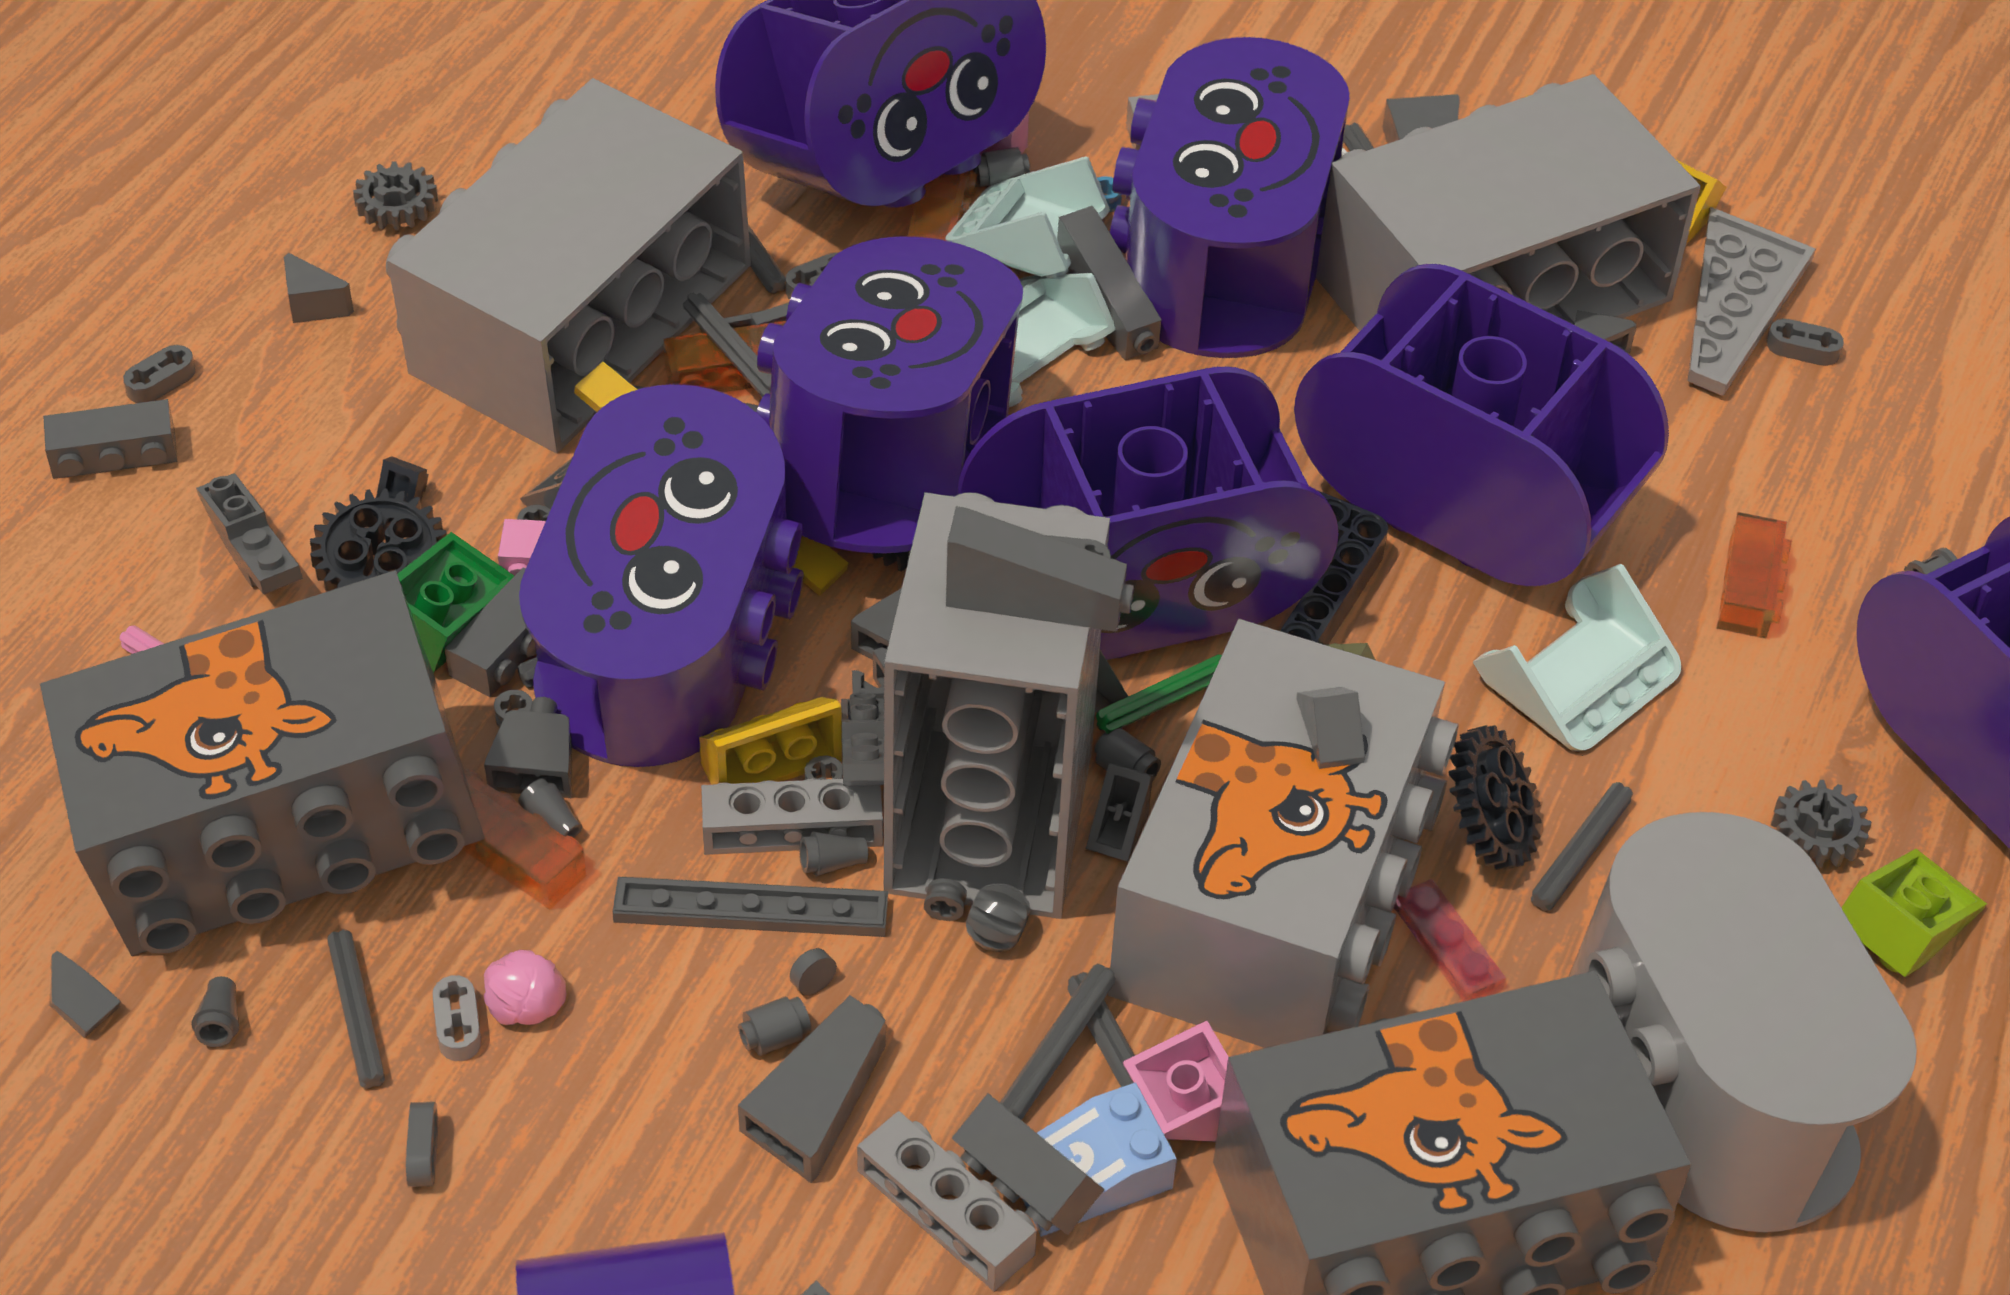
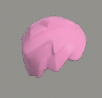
(523, 988)

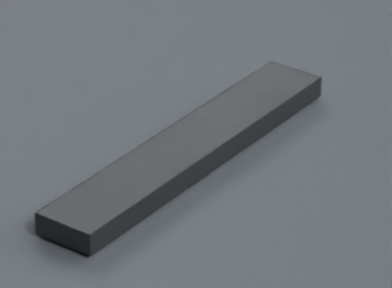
(750, 906)

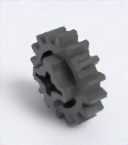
(395, 195)
(1822, 822)

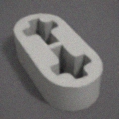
(448, 1019)

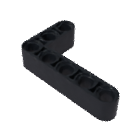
(1356, 558)

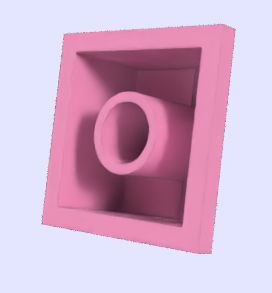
(1183, 1083)

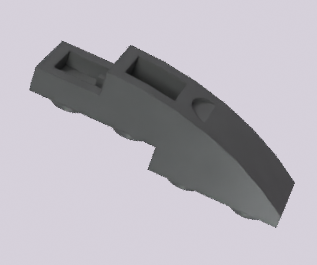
(247, 534)
(863, 739)

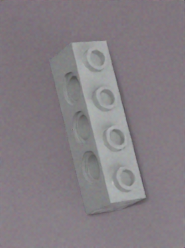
(778, 814)
(988, 1254)

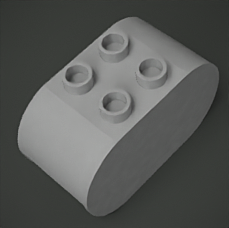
(1748, 1014)

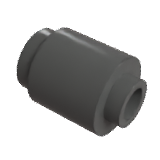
(1000, 166)
(1126, 751)
(774, 1025)

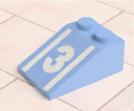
(1117, 1146)

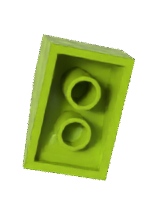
(1909, 911)

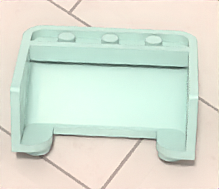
(1021, 216)
(1054, 319)
(1594, 670)

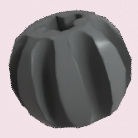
(998, 917)

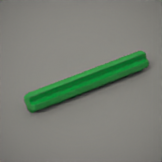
(1157, 696)

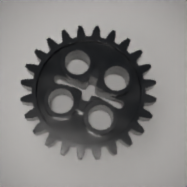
(346, 538)
(1495, 797)

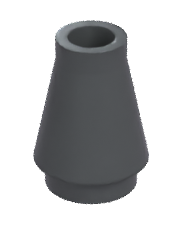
(549, 803)
(829, 852)
(217, 1014)

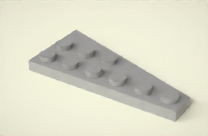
(1740, 292)

